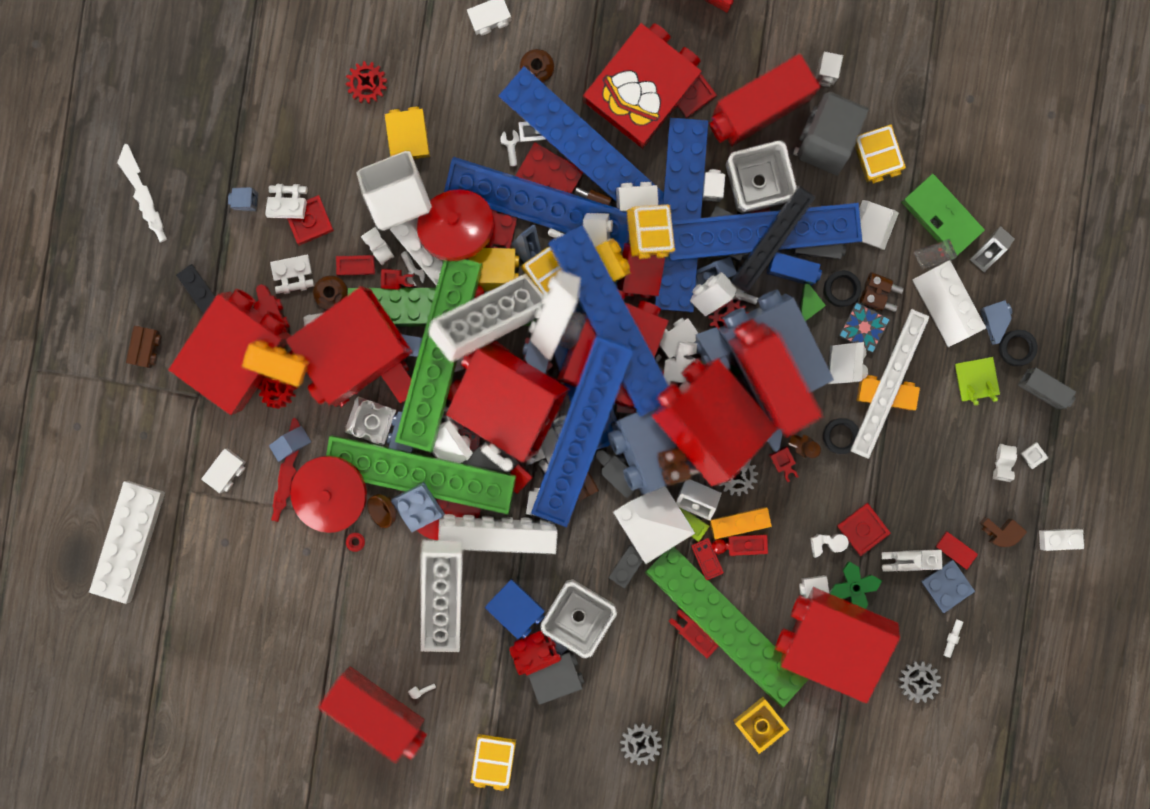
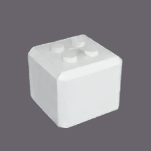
(773, 165)
(394, 190)
(582, 635)

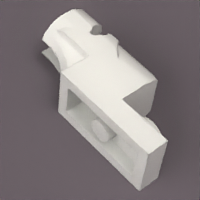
(674, 366)
(913, 560)

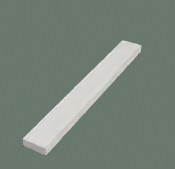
(889, 383)

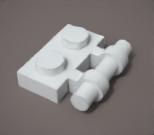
(286, 207)
(292, 268)
(493, 453)

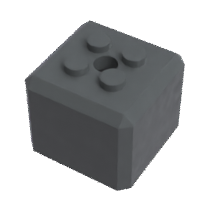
(831, 132)

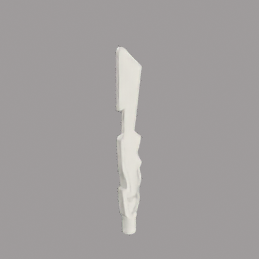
(142, 195)

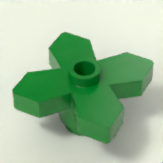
(852, 576)

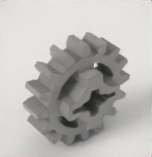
(747, 483)
(919, 689)
(635, 754)

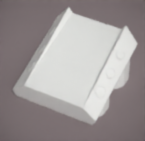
(876, 223)
(847, 363)
(370, 421)
(451, 445)

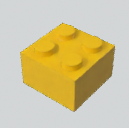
(761, 725)

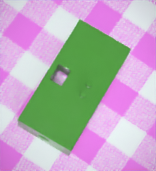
(942, 214)

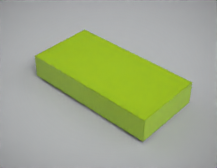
(696, 524)

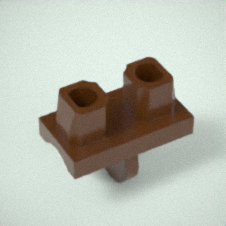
(805, 446)

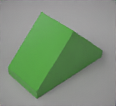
(810, 302)

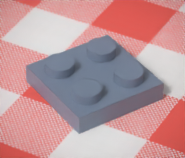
(417, 507)
(947, 586)

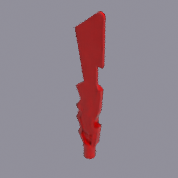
(285, 477)

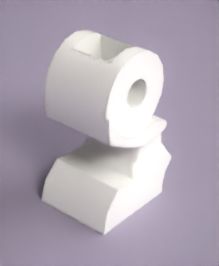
(377, 245)
(1005, 461)
(836, 543)

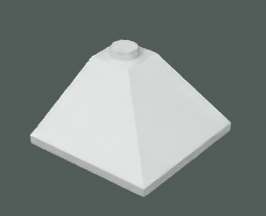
(654, 523)

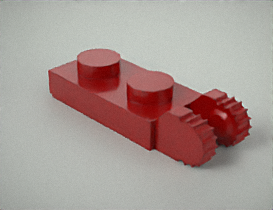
(695, 635)

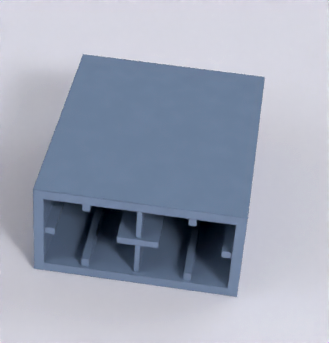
(784, 317)
(641, 441)

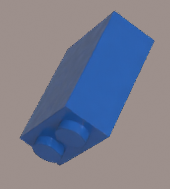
(794, 269)
(515, 609)

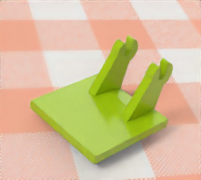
(977, 380)

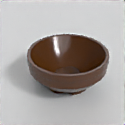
(547, 69)
(337, 283)
(382, 510)

